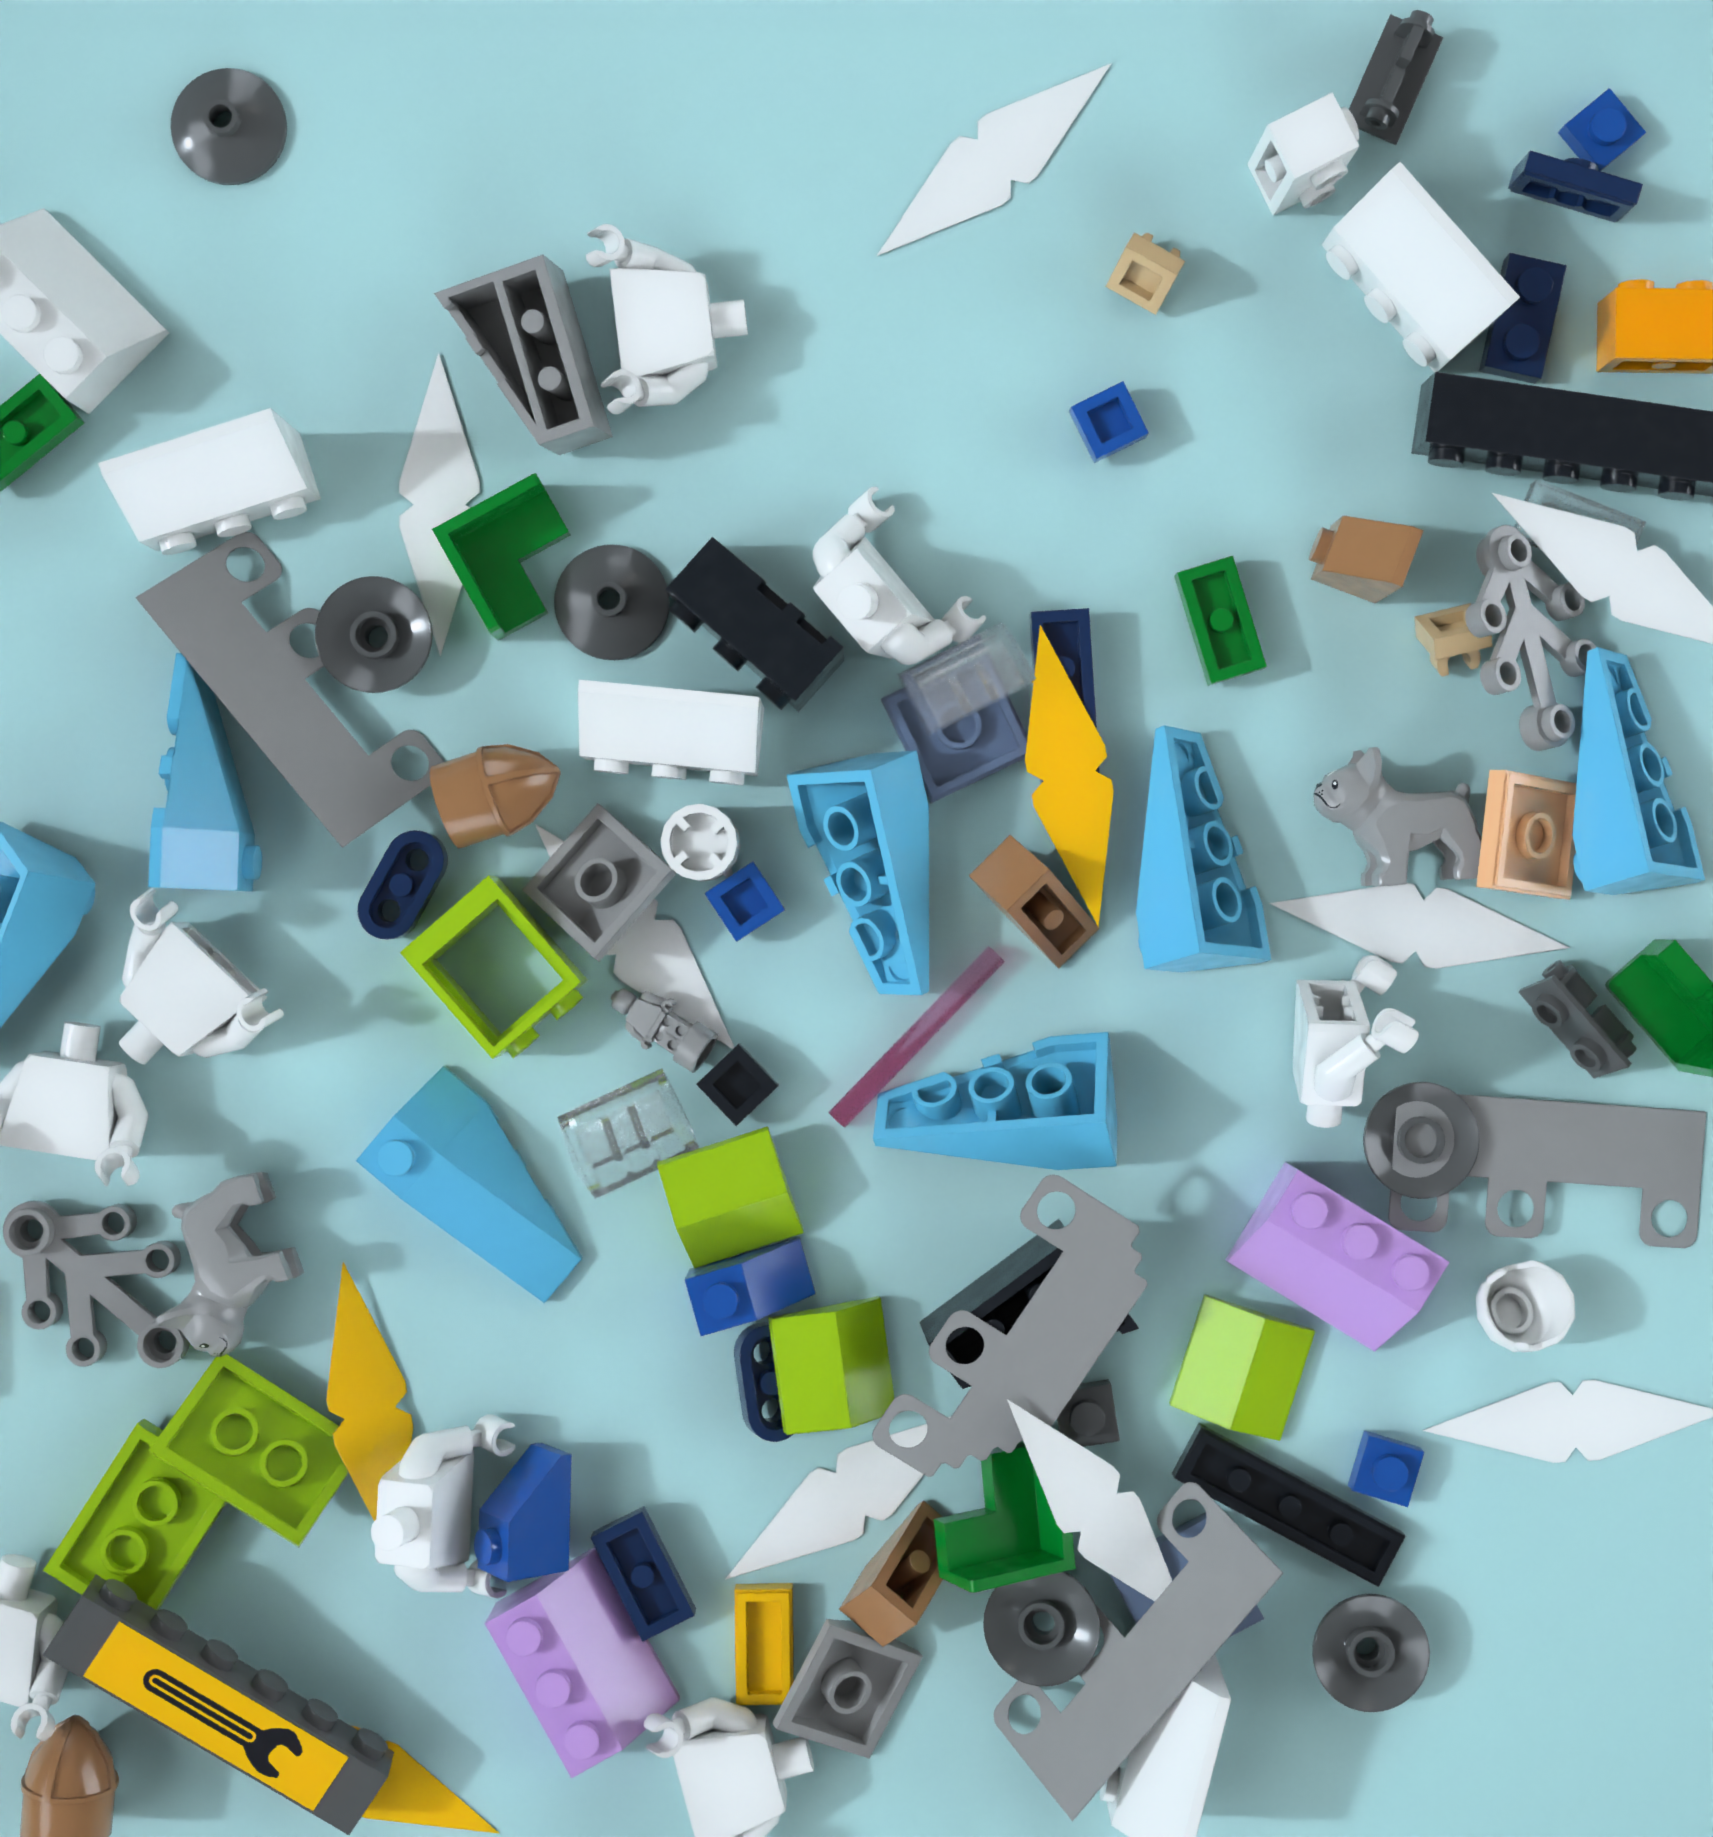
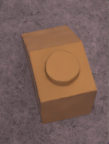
(1364, 556)
(1034, 901)
(897, 1579)

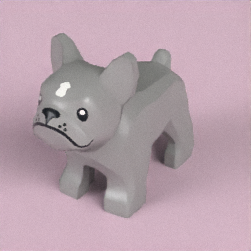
(1394, 822)
(226, 1264)

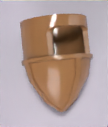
(492, 792)
(69, 1784)

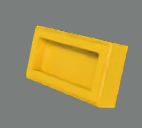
(763, 1643)

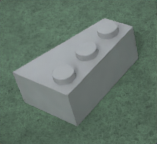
(535, 349)

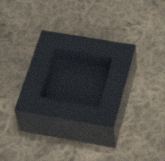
(737, 1084)

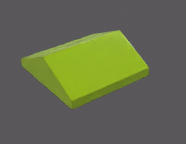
(729, 1197)
(831, 1366)
(1241, 1368)

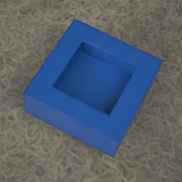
(1602, 130)
(1108, 422)
(744, 901)
(1385, 1468)

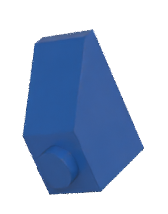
(748, 1286)
(528, 1518)

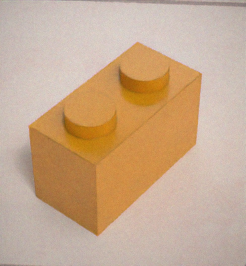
(1656, 328)

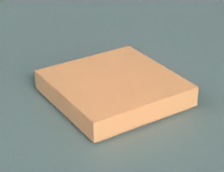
(1528, 835)

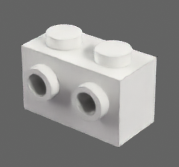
(1304, 154)

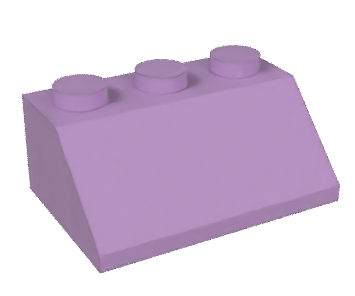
(1336, 1259)
(581, 1662)

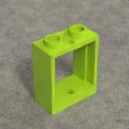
(454, 925)

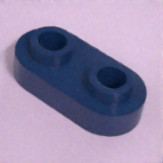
(399, 881)
(757, 1383)

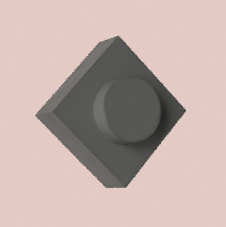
(1090, 1415)

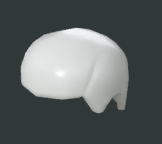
(1525, 1306)

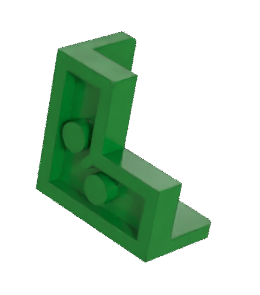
(490, 545)
(1670, 1003)
(1009, 1537)

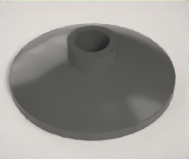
(244, 146)
(630, 625)
(345, 629)
(1379, 1140)
(1035, 1654)
(1387, 1673)

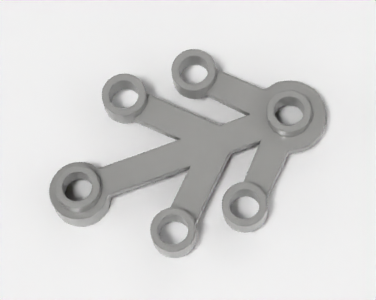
(1508, 569)
(89, 1278)

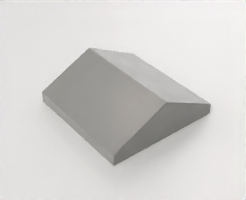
(599, 882)
(847, 1688)

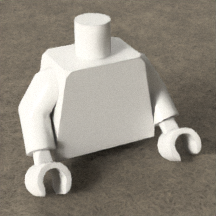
(661, 322)
(873, 598)
(184, 990)
(1335, 1042)
(75, 1105)
(428, 1508)
(26, 1630)
(729, 1766)

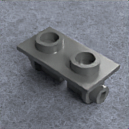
(1395, 75)
(1594, 1041)

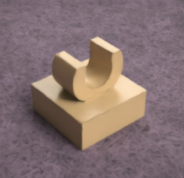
(1145, 272)
(1447, 635)

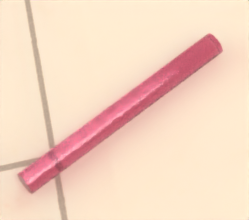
(916, 1036)

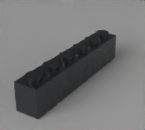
(1565, 435)

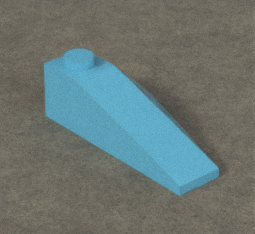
(1622, 812)
(206, 828)
(874, 840)
(1190, 888)
(40, 911)
(1028, 1110)
(464, 1176)

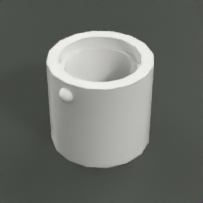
(700, 843)

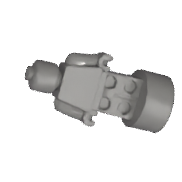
(651, 1020)

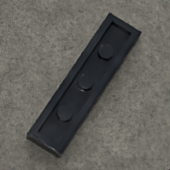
(1289, 1505)

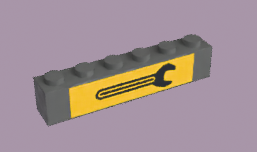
(221, 1703)

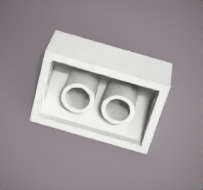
(1417, 269)
(69, 311)
(212, 481)
(669, 731)
(1169, 1773)

